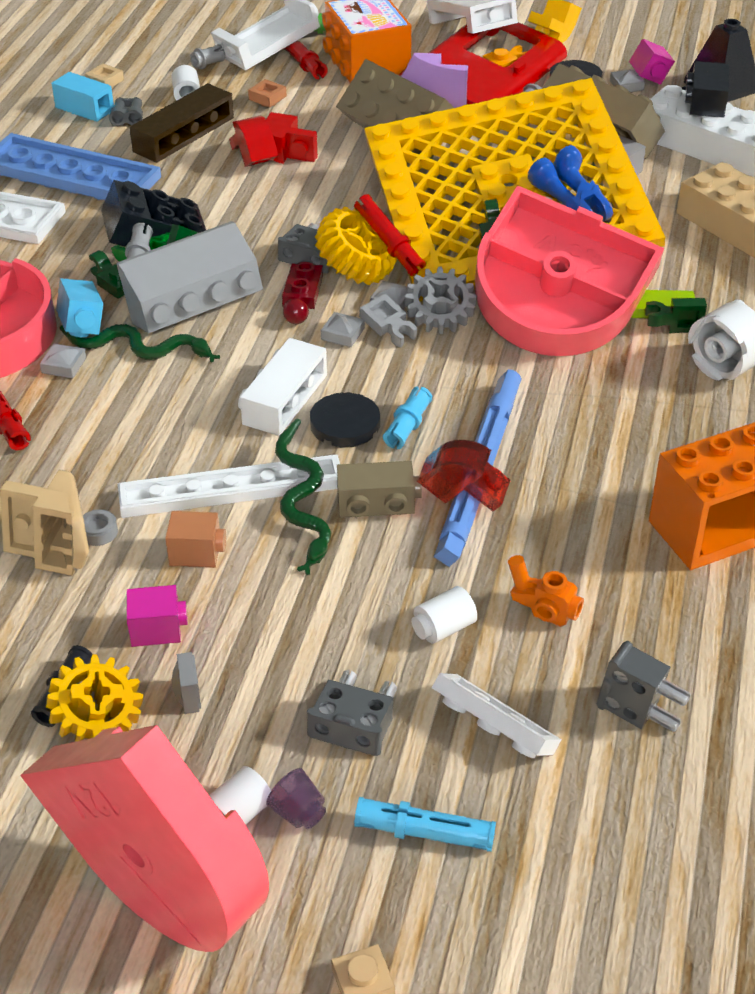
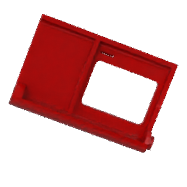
(491, 80)

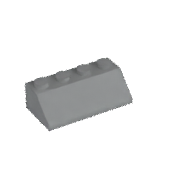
(188, 277)

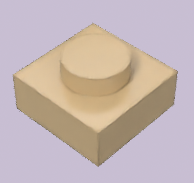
(106, 74)
(363, 972)

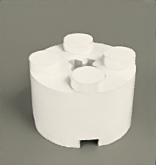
(724, 341)

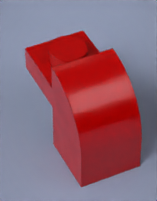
(254, 140)
(291, 140)

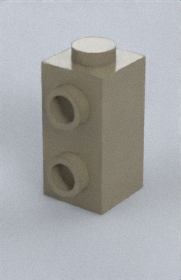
(377, 489)

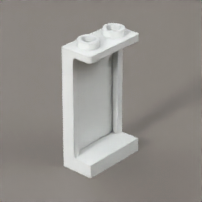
(479, 14)
(269, 34)

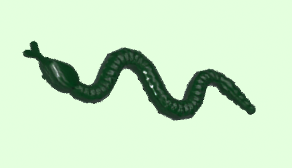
(198, 345)
(319, 546)

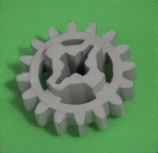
(440, 300)

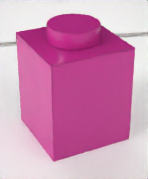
(651, 61)
(155, 615)

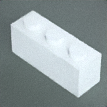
(283, 386)

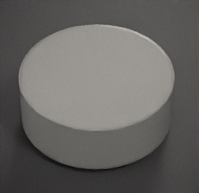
(100, 527)

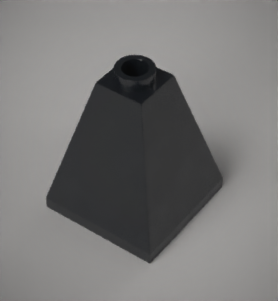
(731, 45)

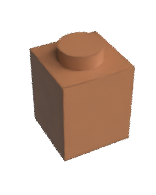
(194, 539)

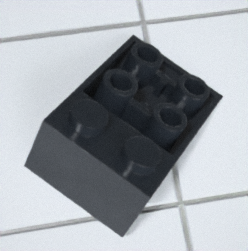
(131, 204)

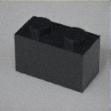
(708, 89)

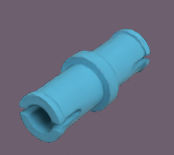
(407, 417)

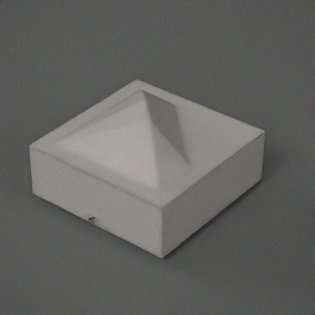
(628, 79)
(394, 291)
(342, 329)
(63, 360)
(185, 683)

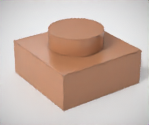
(267, 93)

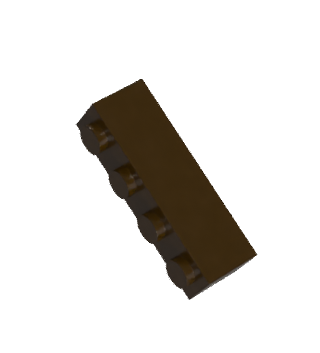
(181, 122)

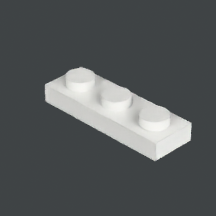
(495, 716)

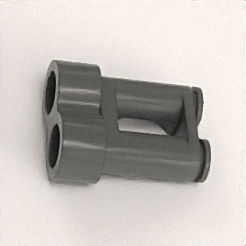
(126, 111)

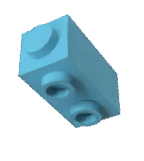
(82, 96)
(79, 307)

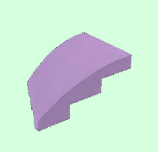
(441, 79)

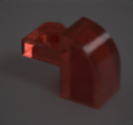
(461, 467)

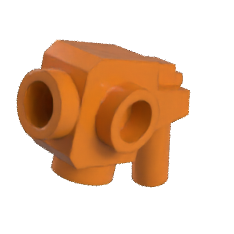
(549, 598)

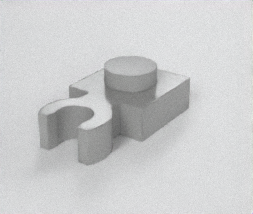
(386, 316)

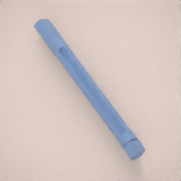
(490, 433)

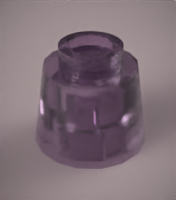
(297, 800)

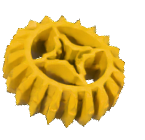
(353, 247)

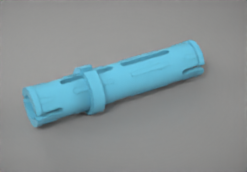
(424, 824)

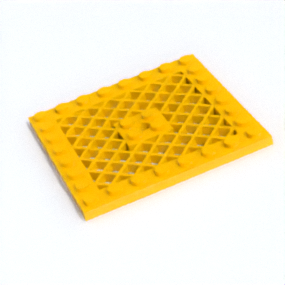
(575, 101)

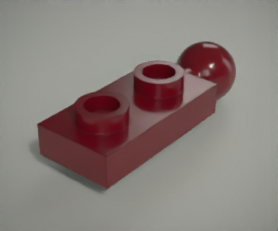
(301, 291)

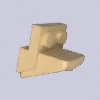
(45, 523)

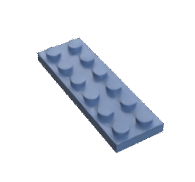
(70, 167)

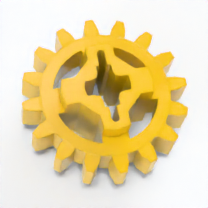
(75, 707)

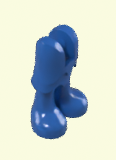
(566, 167)

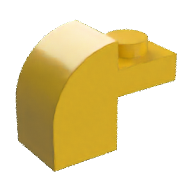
(557, 20)

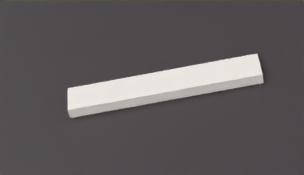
(218, 487)

